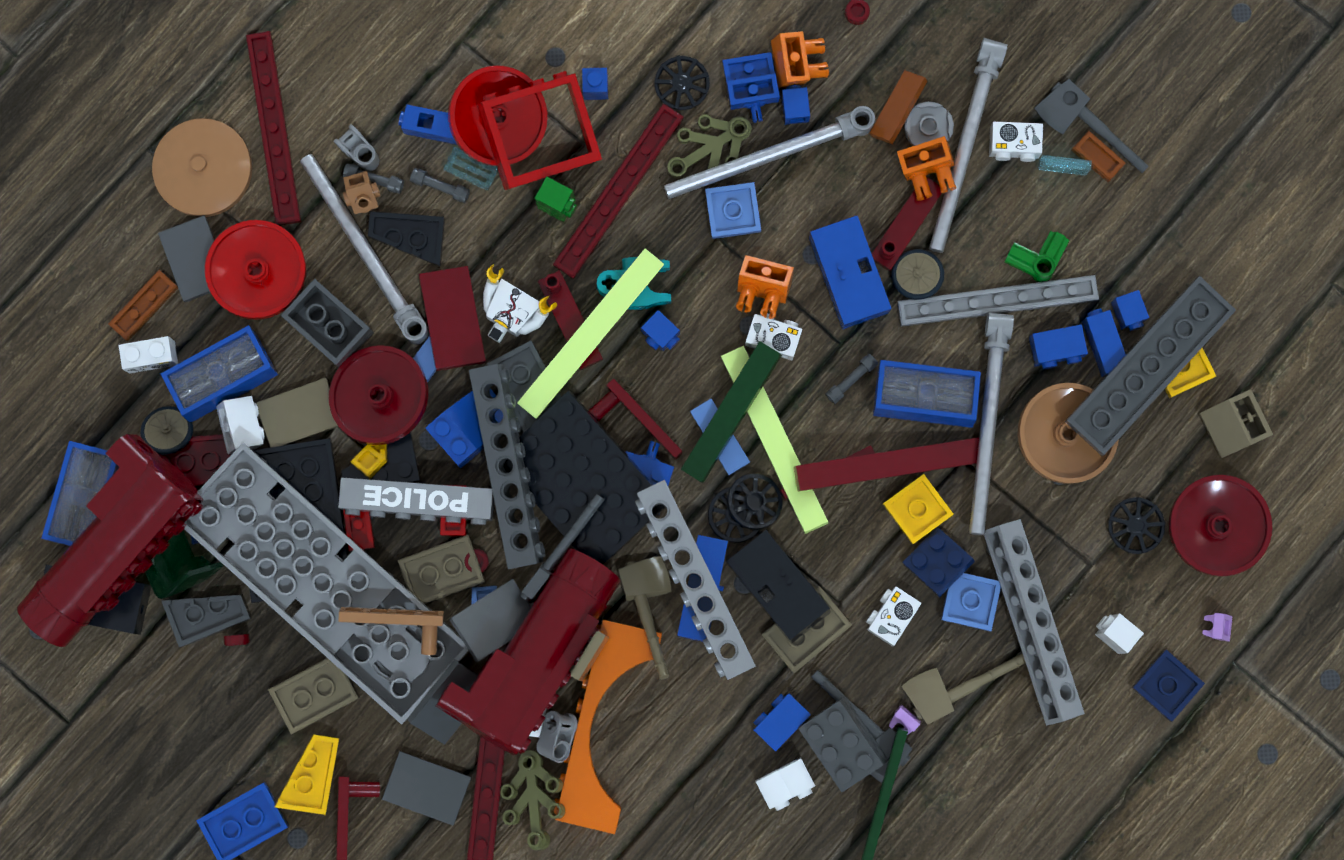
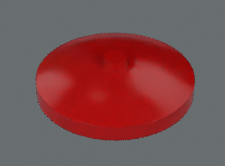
(519, 121)
(255, 269)

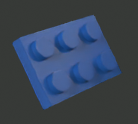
(242, 823)

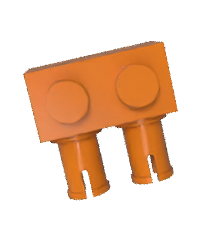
(791, 61)
(926, 159)
(766, 281)

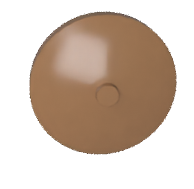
(202, 167)
(1051, 443)

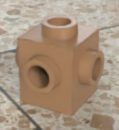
(360, 192)

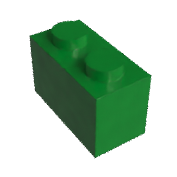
(556, 199)

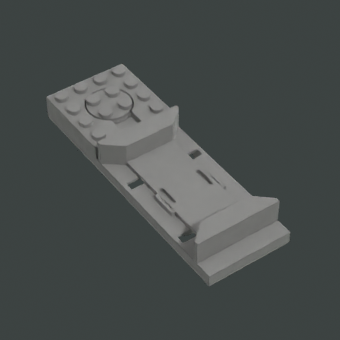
(290, 553)

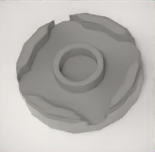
(928, 122)

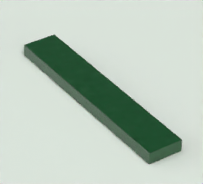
(731, 412)
(884, 794)

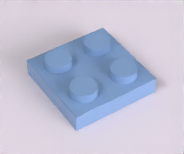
(733, 210)
(972, 602)

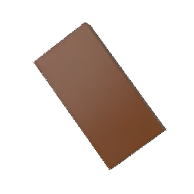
(1103, 159)

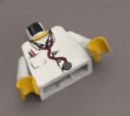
(511, 308)

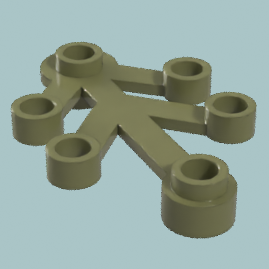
(712, 144)
(533, 795)

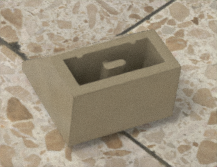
(1235, 423)

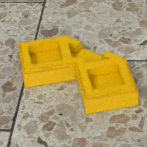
(370, 459)

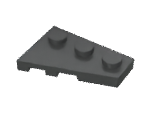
(202, 617)

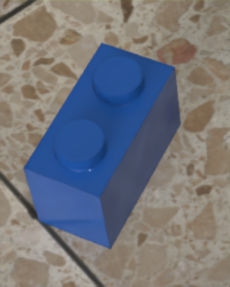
(1058, 346)
(780, 721)

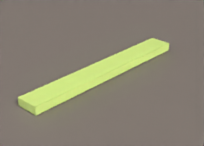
(590, 333)
(778, 448)

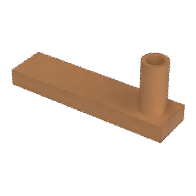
(428, 619)

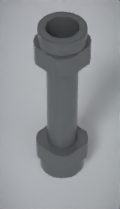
(393, 184)
(459, 193)
(867, 364)

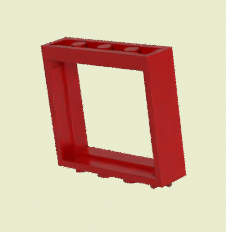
(496, 143)

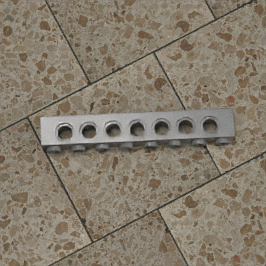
(660, 495)
(1033, 622)

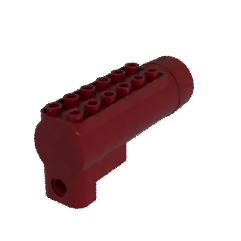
(133, 523)
(524, 679)

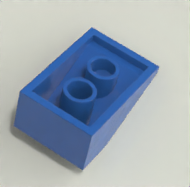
(459, 430)

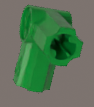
(1049, 255)

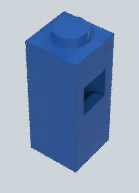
(426, 124)
(1103, 340)

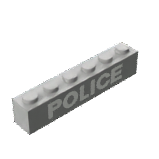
(416, 499)

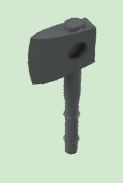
(1067, 103)
(547, 567)
(883, 738)

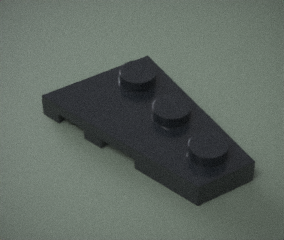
(410, 233)
(400, 464)

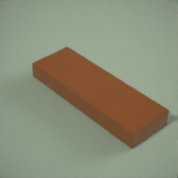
(898, 107)
(143, 305)

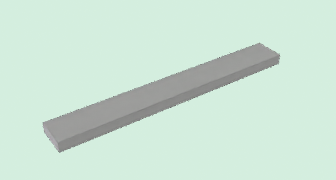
(998, 300)

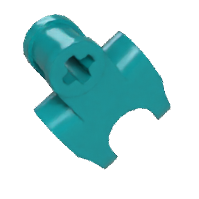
(647, 298)

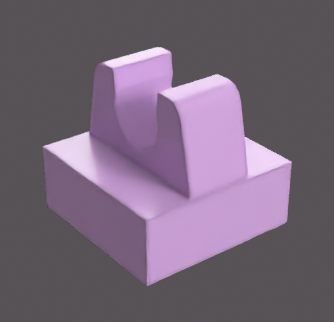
(1221, 626)
(906, 718)

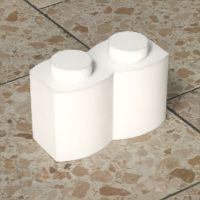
(785, 784)

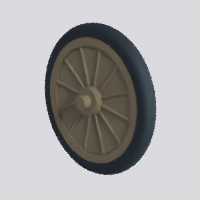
(918, 274)
(166, 430)

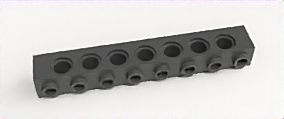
(501, 480)

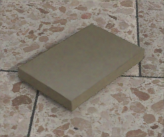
(297, 414)
(442, 570)
(813, 641)
(589, 656)
(312, 695)

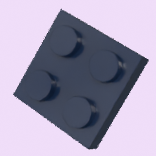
(938, 562)
(1168, 685)

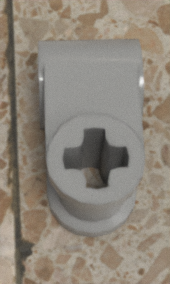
(355, 146)
(556, 737)

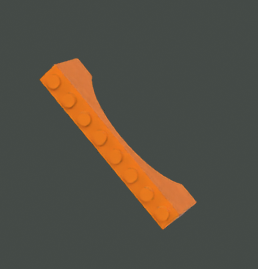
(582, 792)

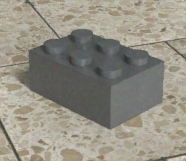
(327, 323)
(843, 744)

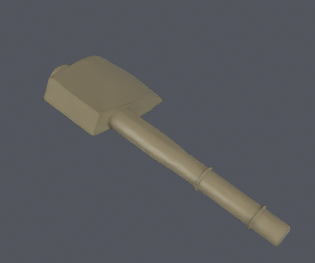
(642, 581)
(932, 699)

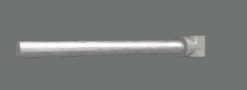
(990, 59)
(845, 127)
(406, 315)
(999, 331)

